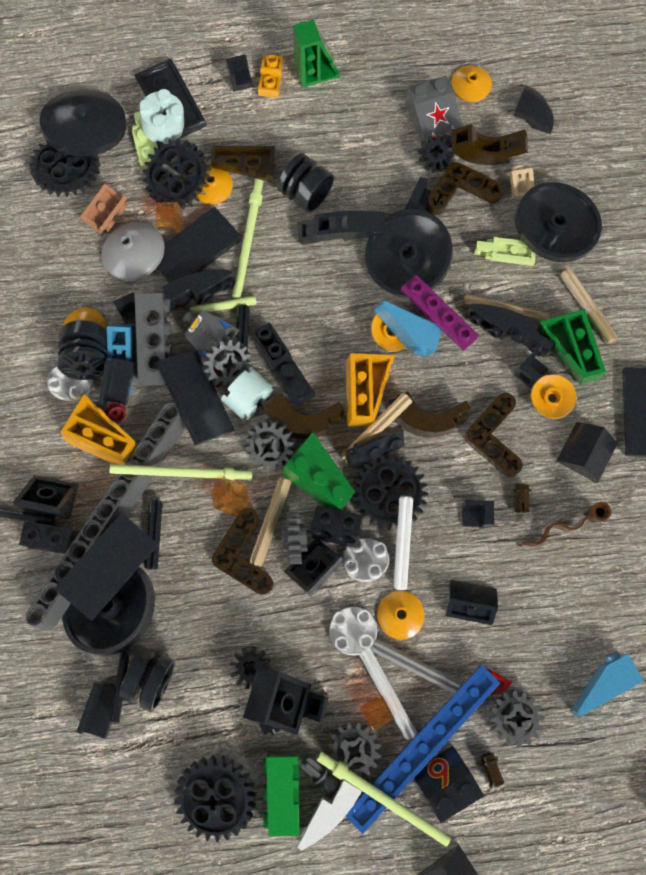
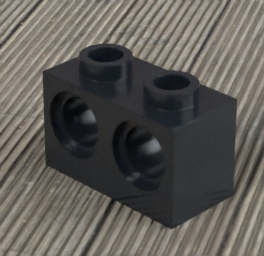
(337, 526)
(47, 537)

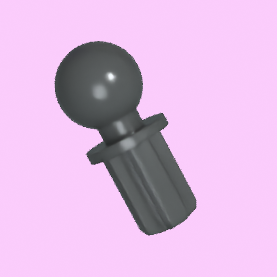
(320, 774)

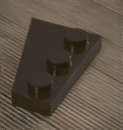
(249, 161)

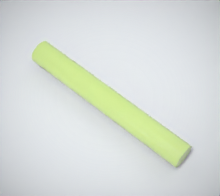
(223, 305)

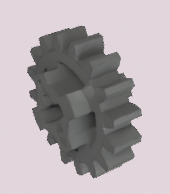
(223, 354)
(278, 451)
(294, 538)
(517, 729)
(362, 736)

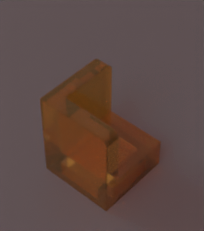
(169, 216)
(230, 496)
(377, 712)

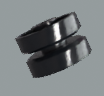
(147, 679)

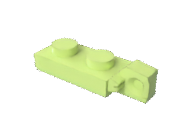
(143, 145)
(505, 251)

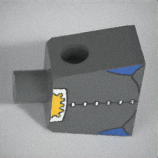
(206, 329)

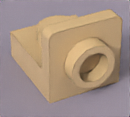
(521, 180)

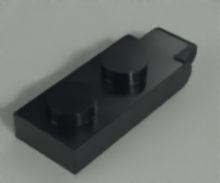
(376, 446)

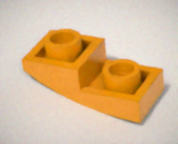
(270, 76)

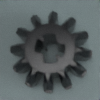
(429, 147)
(241, 667)

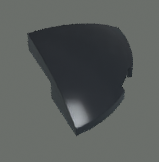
(535, 109)

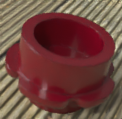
(116, 417)

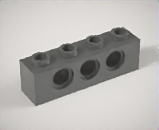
(144, 305)

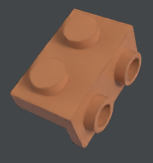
(103, 209)

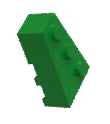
(312, 56)
(575, 345)
(318, 475)
(282, 793)

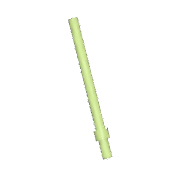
(255, 201)
(227, 472)
(341, 771)

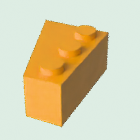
(365, 386)
(97, 434)

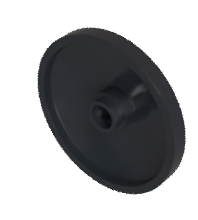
(83, 122)
(558, 222)
(413, 246)
(118, 623)

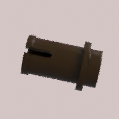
(522, 498)
(491, 769)

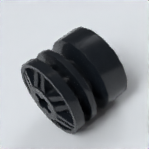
(305, 182)
(82, 350)

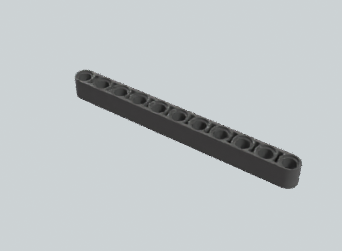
(157, 441)

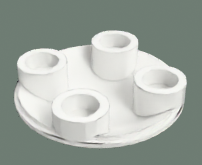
(67, 388)
(367, 561)
(353, 630)

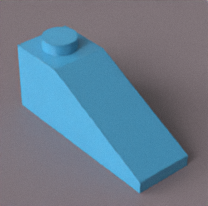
(412, 331)
(122, 342)
(607, 682)

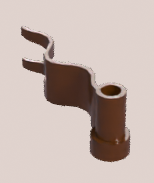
(602, 509)

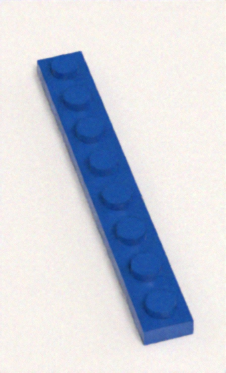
(424, 746)

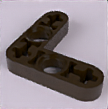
(462, 181)
(488, 439)
(236, 561)

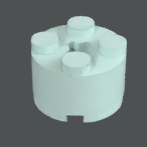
(162, 116)
(247, 393)

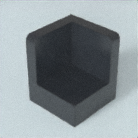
(239, 73)
(126, 308)
(531, 370)
(477, 513)

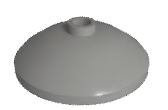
(137, 257)

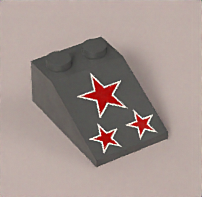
(433, 109)

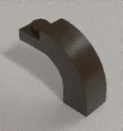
(487, 150)
(299, 424)
(427, 424)

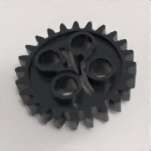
(188, 157)
(62, 171)
(372, 482)
(218, 821)

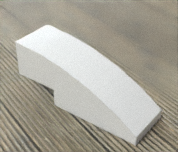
(329, 814)

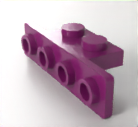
(440, 313)

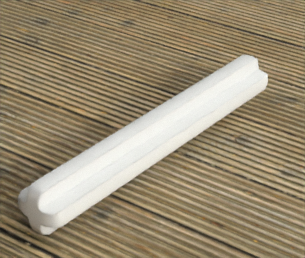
(403, 542)
(388, 694)

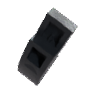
(343, 224)
(200, 286)
(502, 321)
(282, 364)

